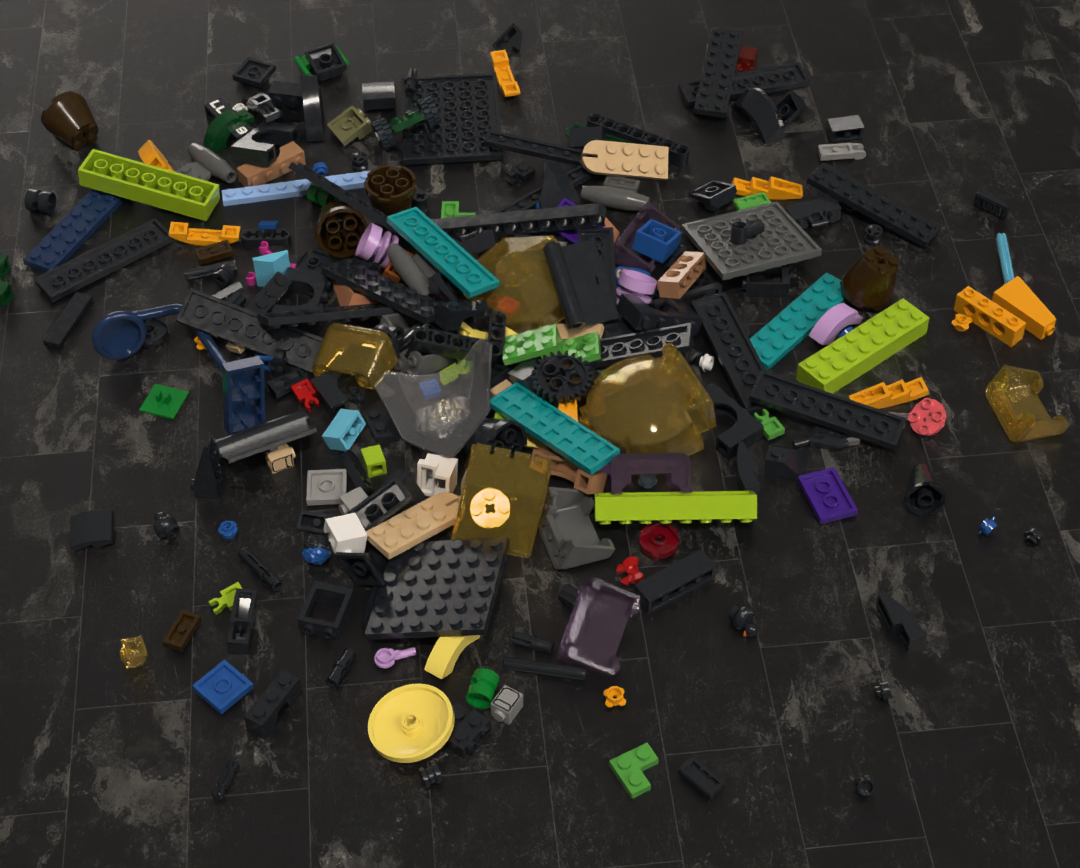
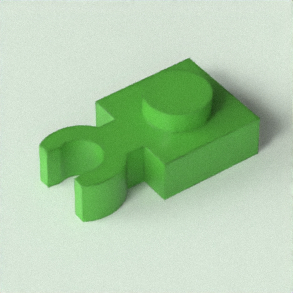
(772, 426)

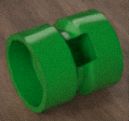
(319, 196)
(482, 688)

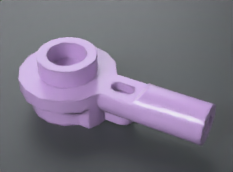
(386, 657)

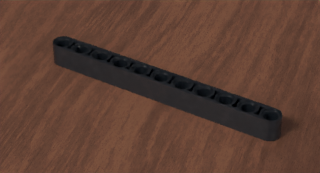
(526, 221)

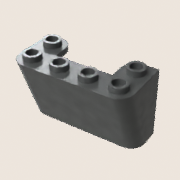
(416, 363)

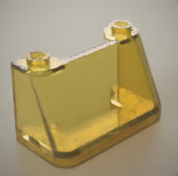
(355, 352)
(1017, 405)

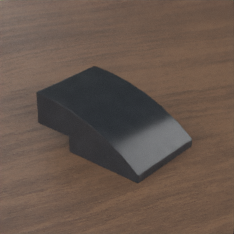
(378, 95)

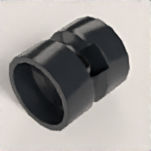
(40, 201)

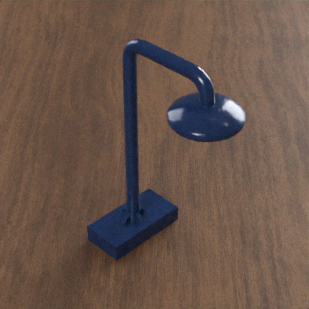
(243, 380)

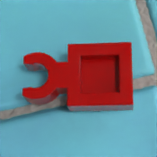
(305, 393)

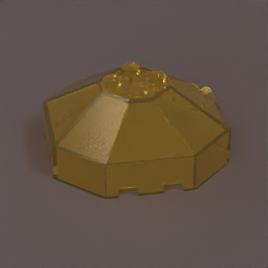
(525, 285)

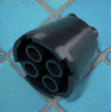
(498, 433)

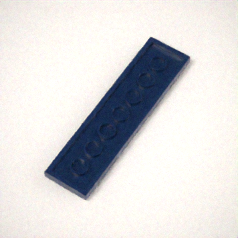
(73, 230)

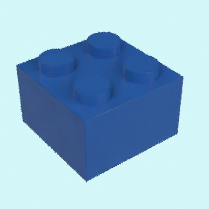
(656, 240)

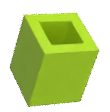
(373, 461)

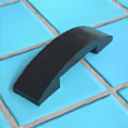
(311, 107)

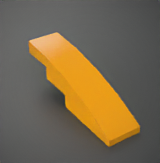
(774, 188)
(894, 394)

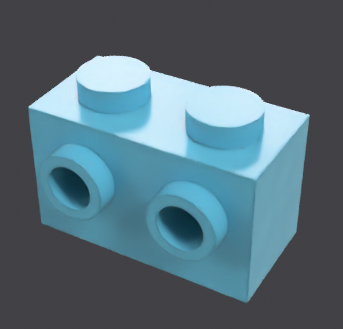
(344, 430)

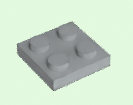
(326, 486)

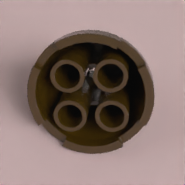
(70, 120)
(390, 188)
(340, 237)
(871, 279)

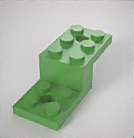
(546, 340)

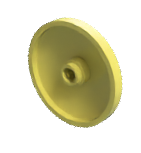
(411, 723)

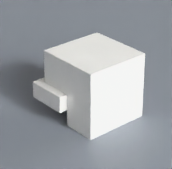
(437, 474)
(346, 534)

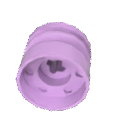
(374, 244)
(636, 283)

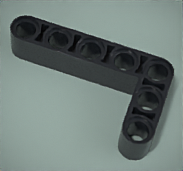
(448, 341)

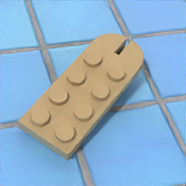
(626, 160)
(414, 524)

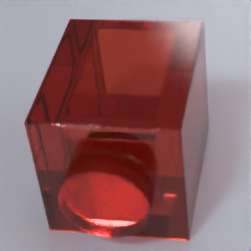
(747, 59)

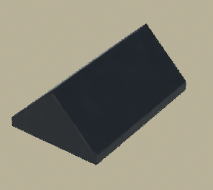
(383, 504)

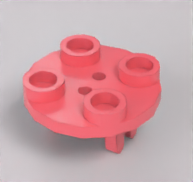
(922, 412)

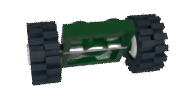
(384, 131)

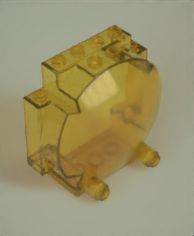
(650, 405)

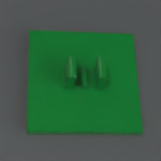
(164, 401)

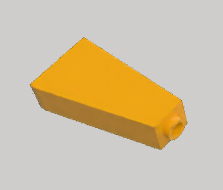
(1024, 304)

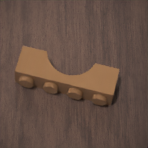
(257, 175)
(564, 468)

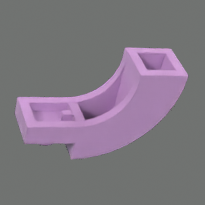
(833, 322)

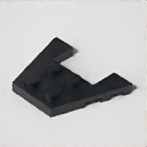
(380, 423)

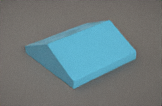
(268, 265)

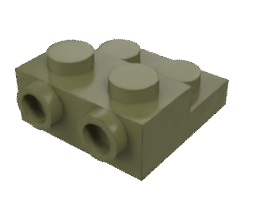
(350, 125)

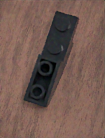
(262, 105)

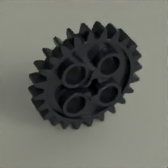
(566, 373)

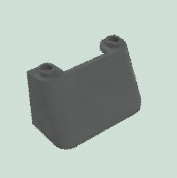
(569, 531)

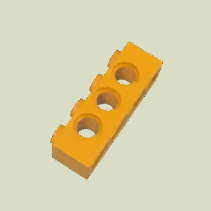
(990, 316)

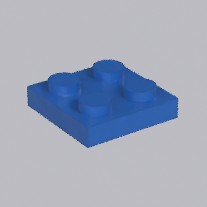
(223, 687)

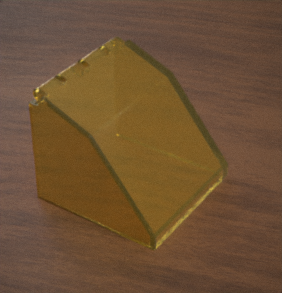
(501, 497)

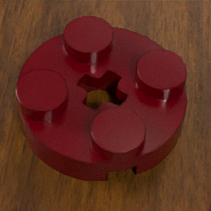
(655, 550)

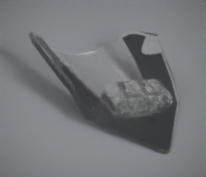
(442, 407)

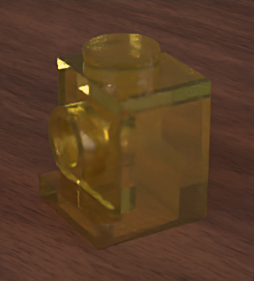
(133, 652)

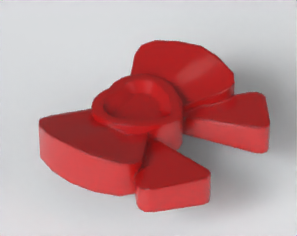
(630, 566)

